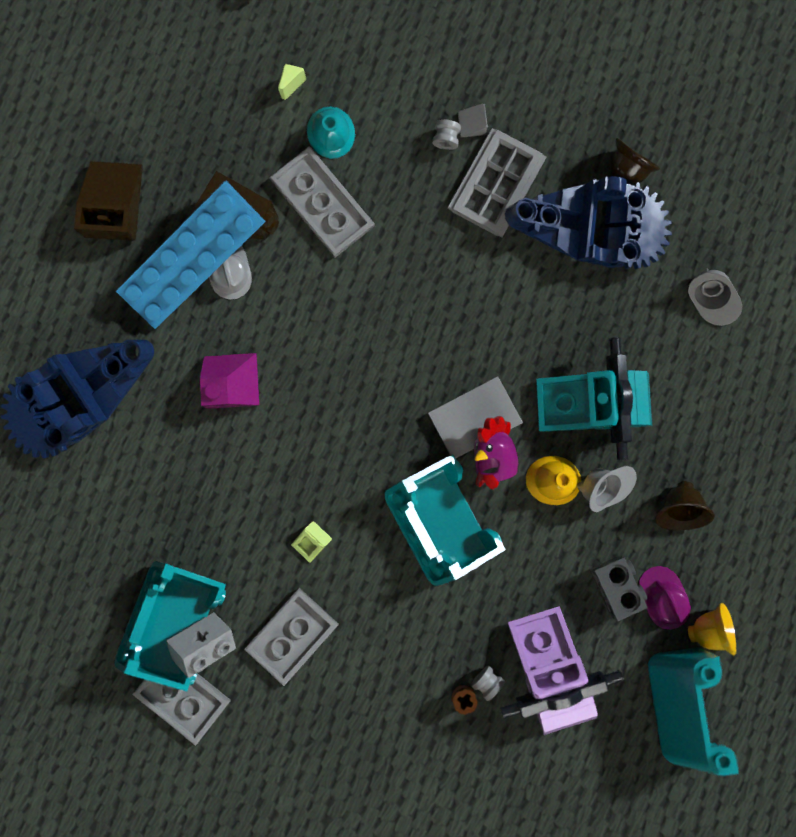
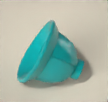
(331, 132)

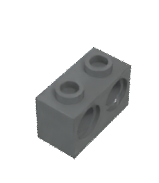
(613, 591)

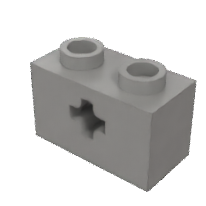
(201, 644)

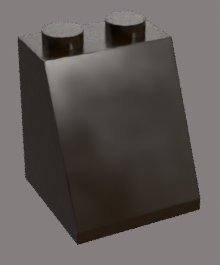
(258, 203)

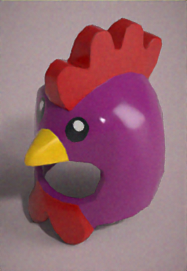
(493, 450)

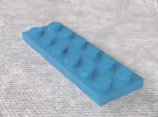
(191, 255)

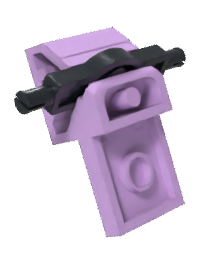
(554, 674)

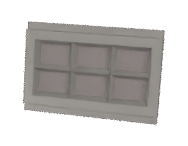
(496, 181)

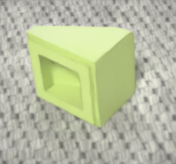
(290, 80)
(311, 541)

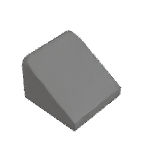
(473, 121)

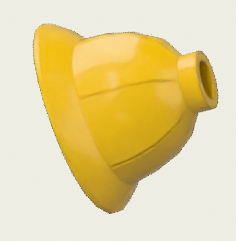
(553, 480)
(714, 630)

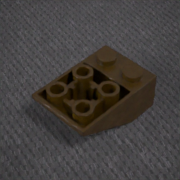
(109, 201)

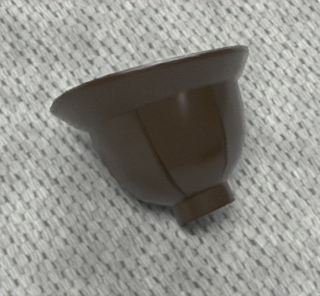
(630, 164)
(684, 509)

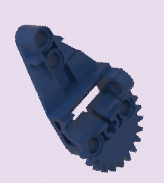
(573, 220)
(92, 380)

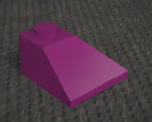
(229, 381)

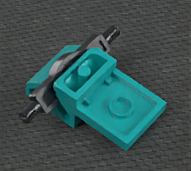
(598, 400)

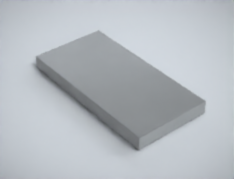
(322, 201)

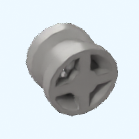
(446, 134)
(488, 683)

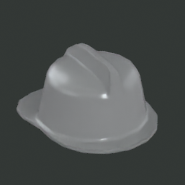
(233, 276)
(715, 297)
(607, 487)

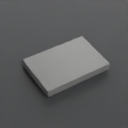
(462, 417)
(291, 636)
(188, 711)

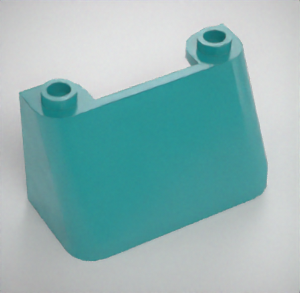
(441, 523)
(166, 606)
(680, 710)

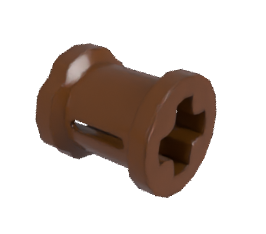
(467, 707)

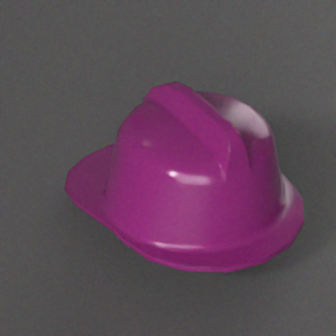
(666, 597)

